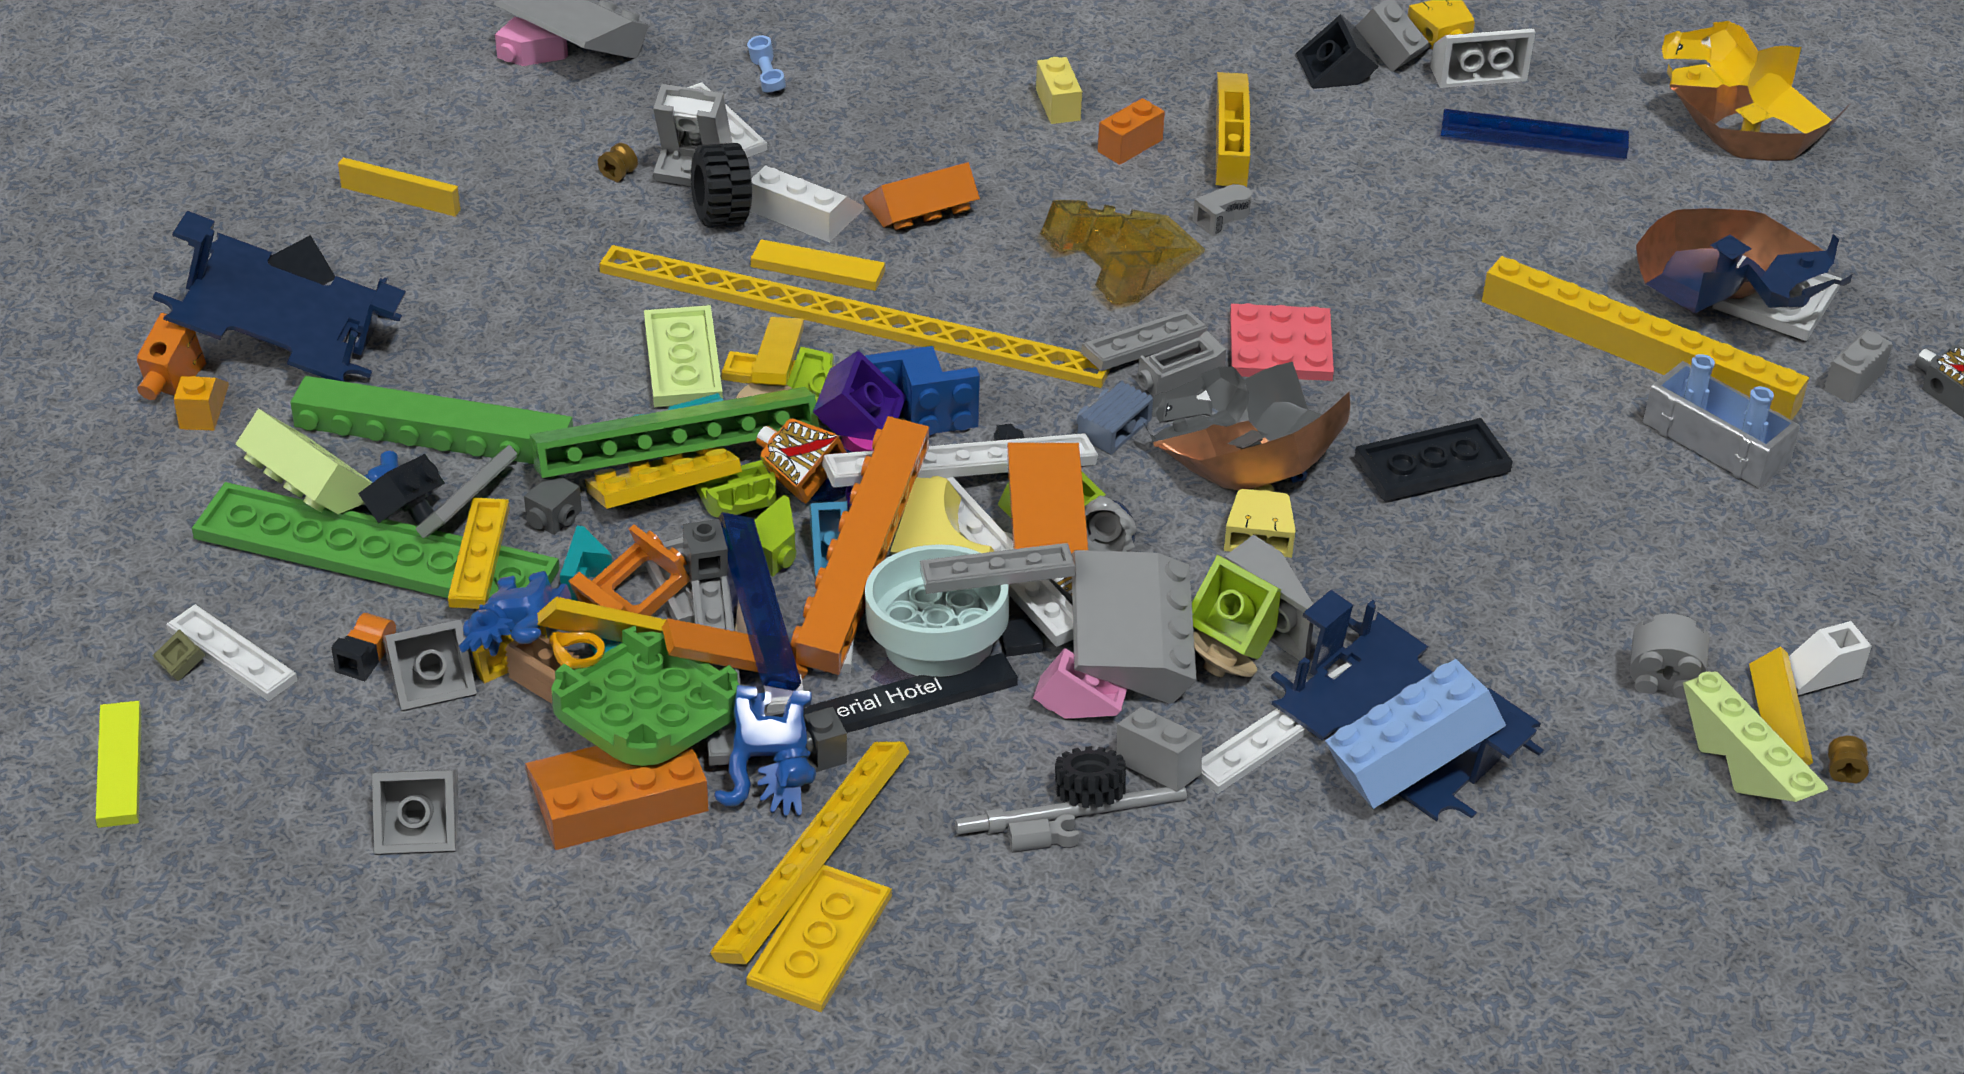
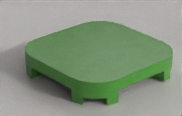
(643, 701)

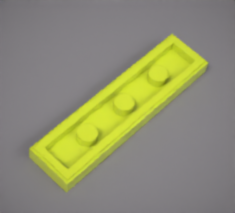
(118, 764)

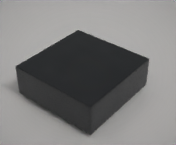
(1021, 638)

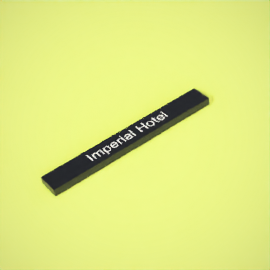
(917, 695)

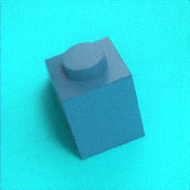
(824, 528)

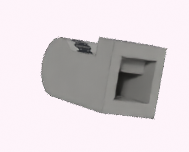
(1222, 207)

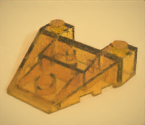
(1133, 250)

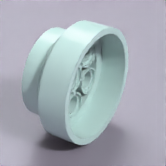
(932, 631)

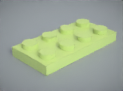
(682, 354)

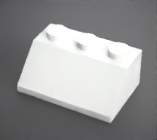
(1482, 58)
(801, 204)

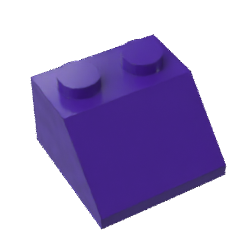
(857, 398)

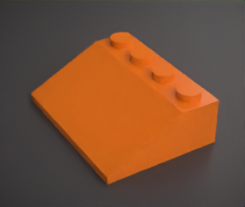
(597, 796)

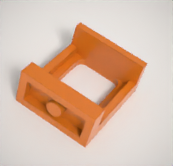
(646, 547)

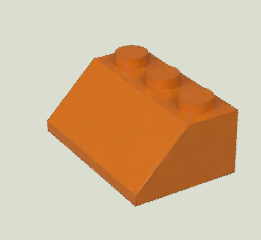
(923, 196)

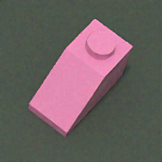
(528, 43)
(1076, 693)

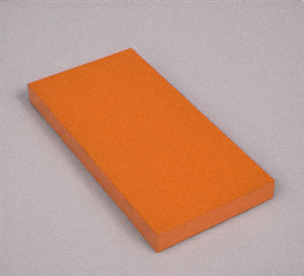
(1046, 495)

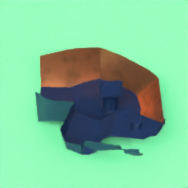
(1697, 252)

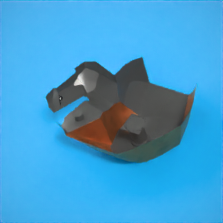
(1256, 435)

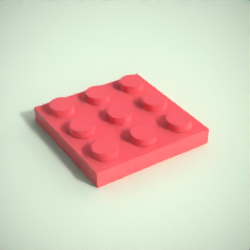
(1281, 334)

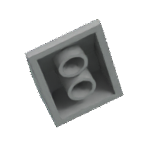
(1263, 560)

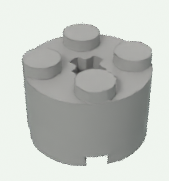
(1668, 654)

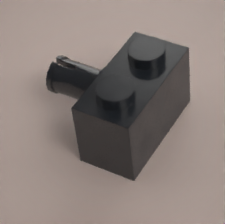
(403, 490)

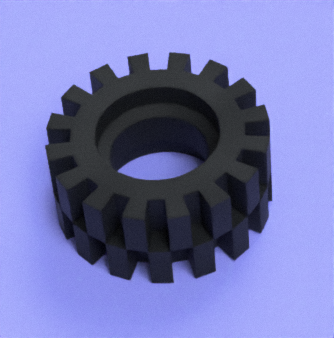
(1090, 777)

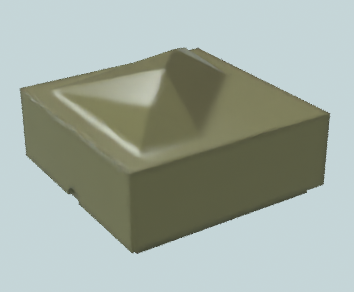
(179, 655)

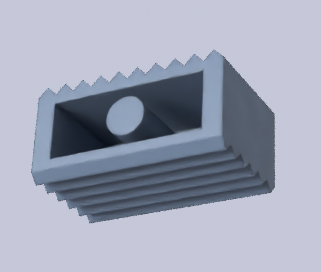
(1115, 416)

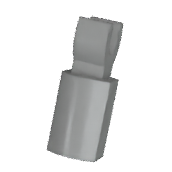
(1042, 833)

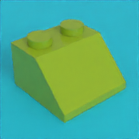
(1236, 608)

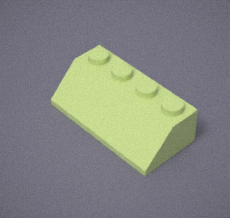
(302, 464)

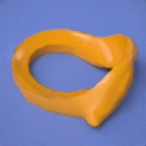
(560, 640)

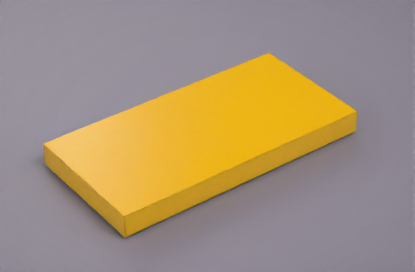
(819, 938)

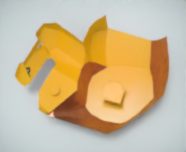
(1743, 83)

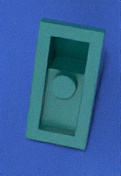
(584, 556)

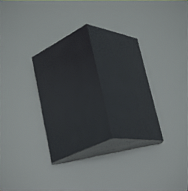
(304, 261)

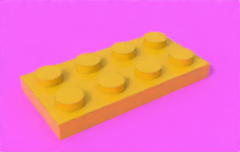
(656, 477)

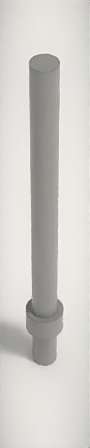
(997, 820)

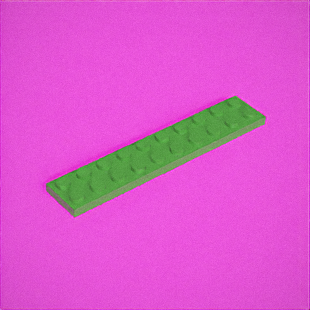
(349, 542)

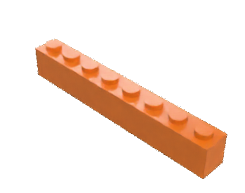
(861, 545)

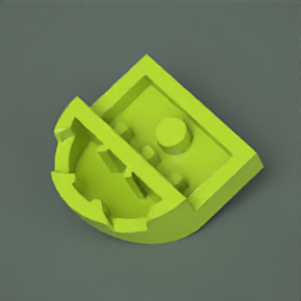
(739, 492)

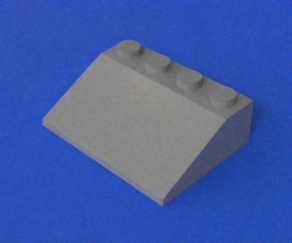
(585, 23)
(1134, 621)

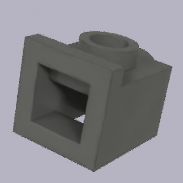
(825, 739)

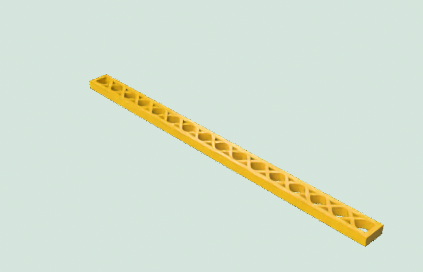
(851, 316)

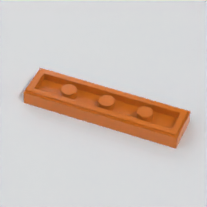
(712, 645)

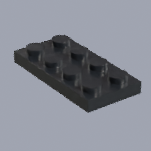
(1433, 459)

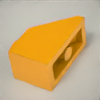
(199, 402)

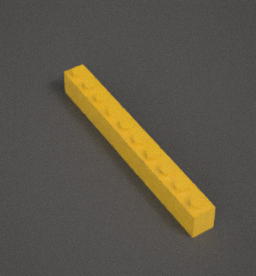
(1633, 333)

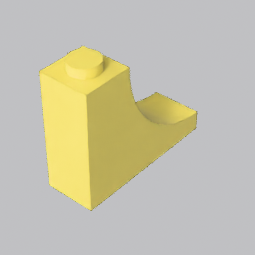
(932, 517)

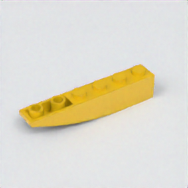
(1232, 129)

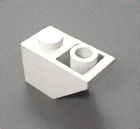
(1830, 658)

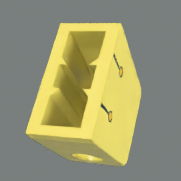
(1264, 515)

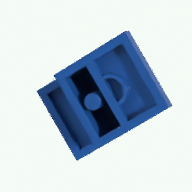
(933, 397)

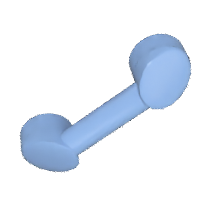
(761, 53)

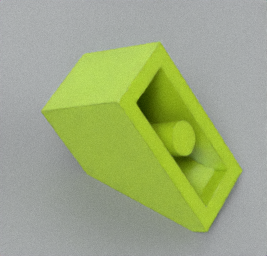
(777, 535)

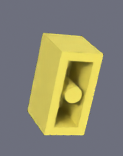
(1058, 90)

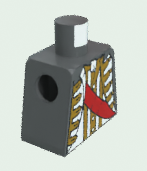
(1944, 376)

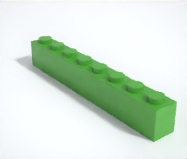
(419, 418)
(668, 432)

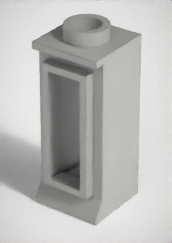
(1180, 364)

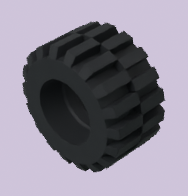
(721, 184)

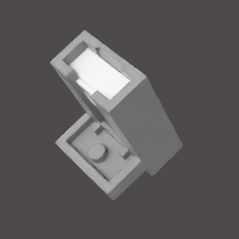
(683, 122)

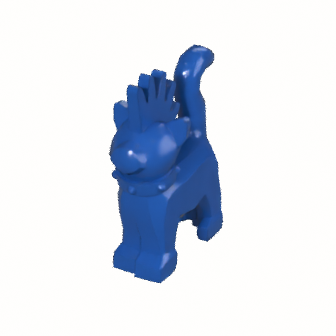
(511, 610)
(769, 736)

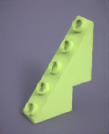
(1754, 752)

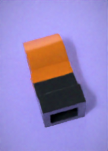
(362, 644)

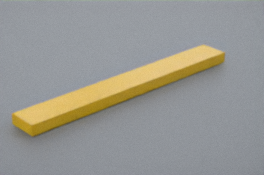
(809, 853)

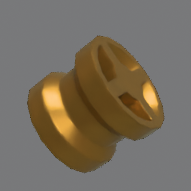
(617, 162)
(1848, 759)

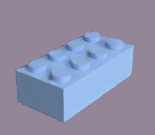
(1415, 732)

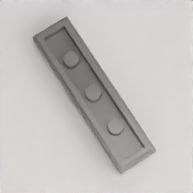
(1143, 340)
(466, 492)
(997, 568)

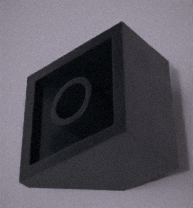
(1337, 56)

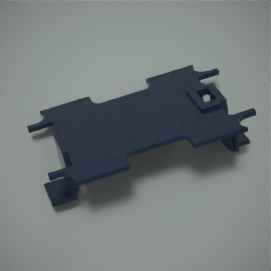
(252, 297)
(1381, 667)

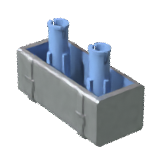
(1722, 422)

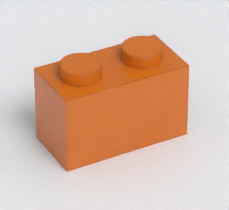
(1131, 131)

